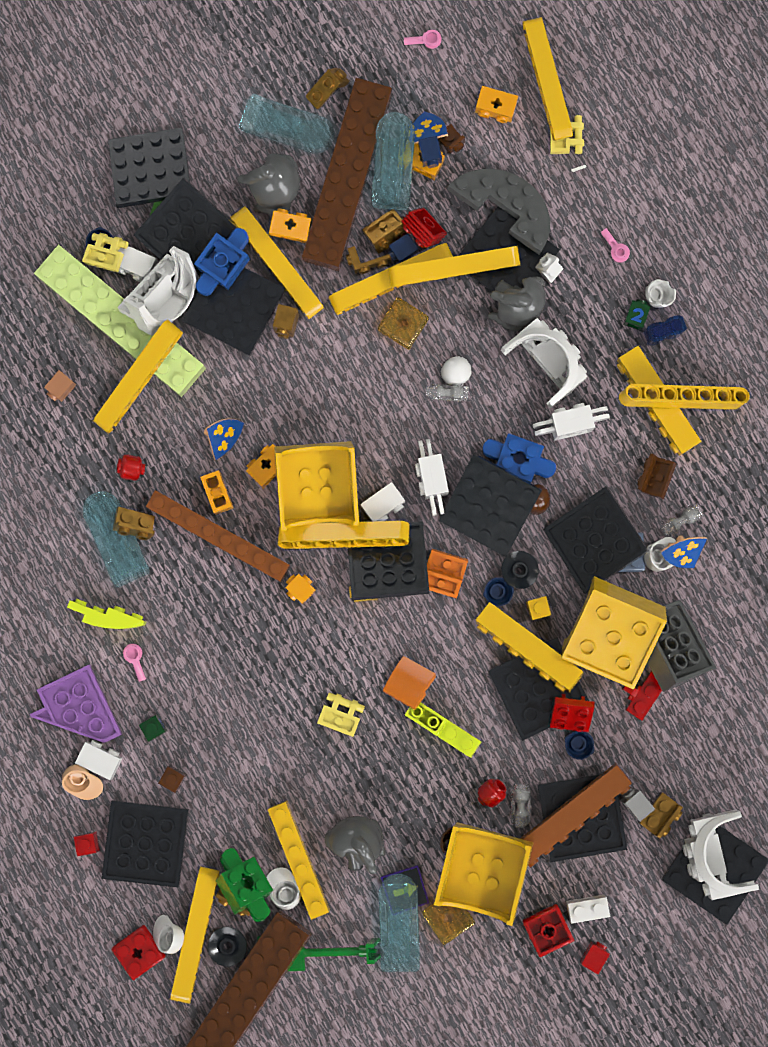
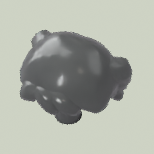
(273, 183)
(518, 305)
(358, 840)

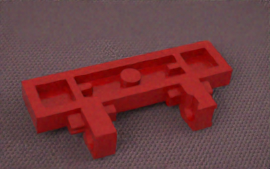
(643, 696)

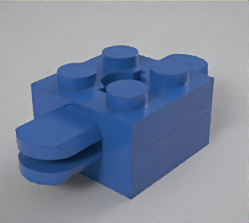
(222, 261)
(519, 457)

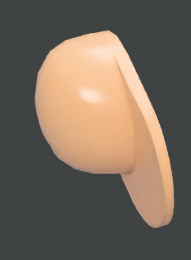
(81, 783)

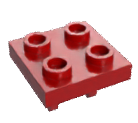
(572, 714)

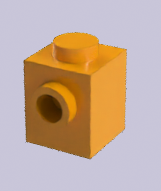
(299, 588)

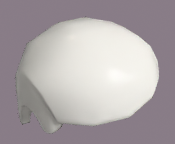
(660, 294)
(456, 371)

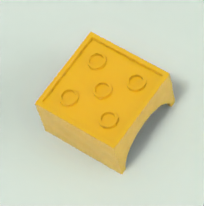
(316, 484)
(614, 633)
(484, 872)

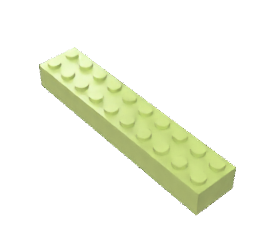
(100, 306)

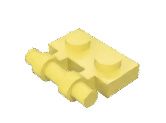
(563, 145)
(102, 257)
(337, 719)

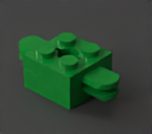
(237, 889)

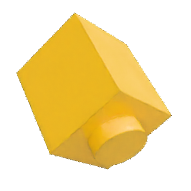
(538, 608)

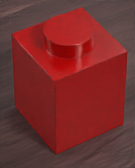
(86, 844)
(595, 957)

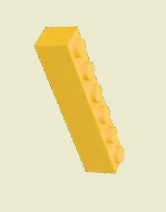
(671, 420)
(528, 647)
(298, 860)

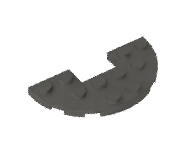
(513, 196)

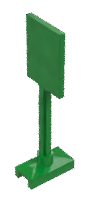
(363, 951)

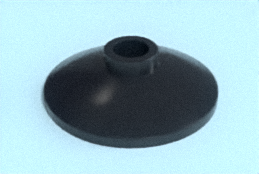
(527, 565)
(224, 956)

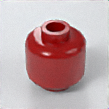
(130, 467)
(491, 793)

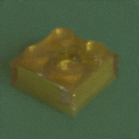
(403, 335)
(447, 930)

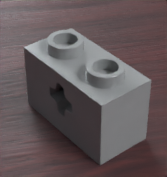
(637, 804)

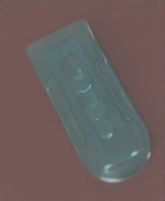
(287, 125)
(393, 162)
(119, 552)
(399, 924)

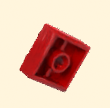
(423, 227)
(547, 943)
(125, 950)

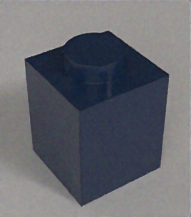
(430, 151)
(403, 249)

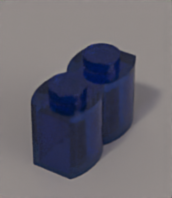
(670, 329)

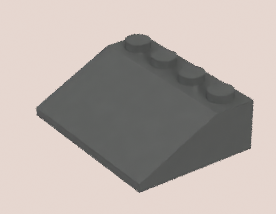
(679, 650)

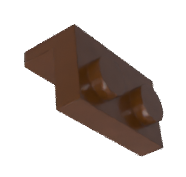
(656, 476)

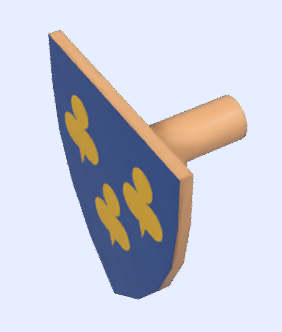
(428, 126)
(223, 435)
(684, 552)

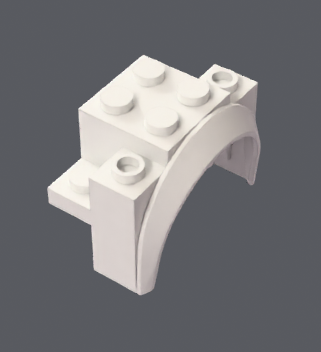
(160, 298)
(553, 355)
(707, 857)

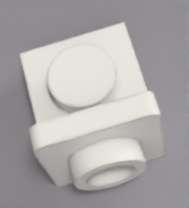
(549, 267)

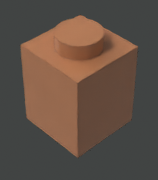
(59, 386)

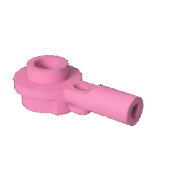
(430, 39)
(619, 252)
(132, 654)

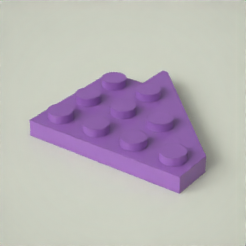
(78, 706)

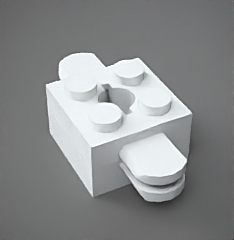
(571, 422)
(432, 477)

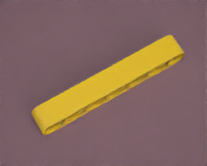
(547, 79)
(277, 263)
(454, 266)
(379, 283)
(138, 376)
(676, 400)
(345, 535)
(194, 935)

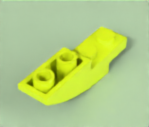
(113, 618)
(444, 729)

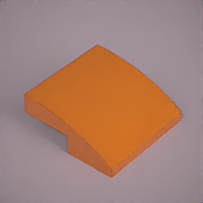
(445, 572)
(409, 682)

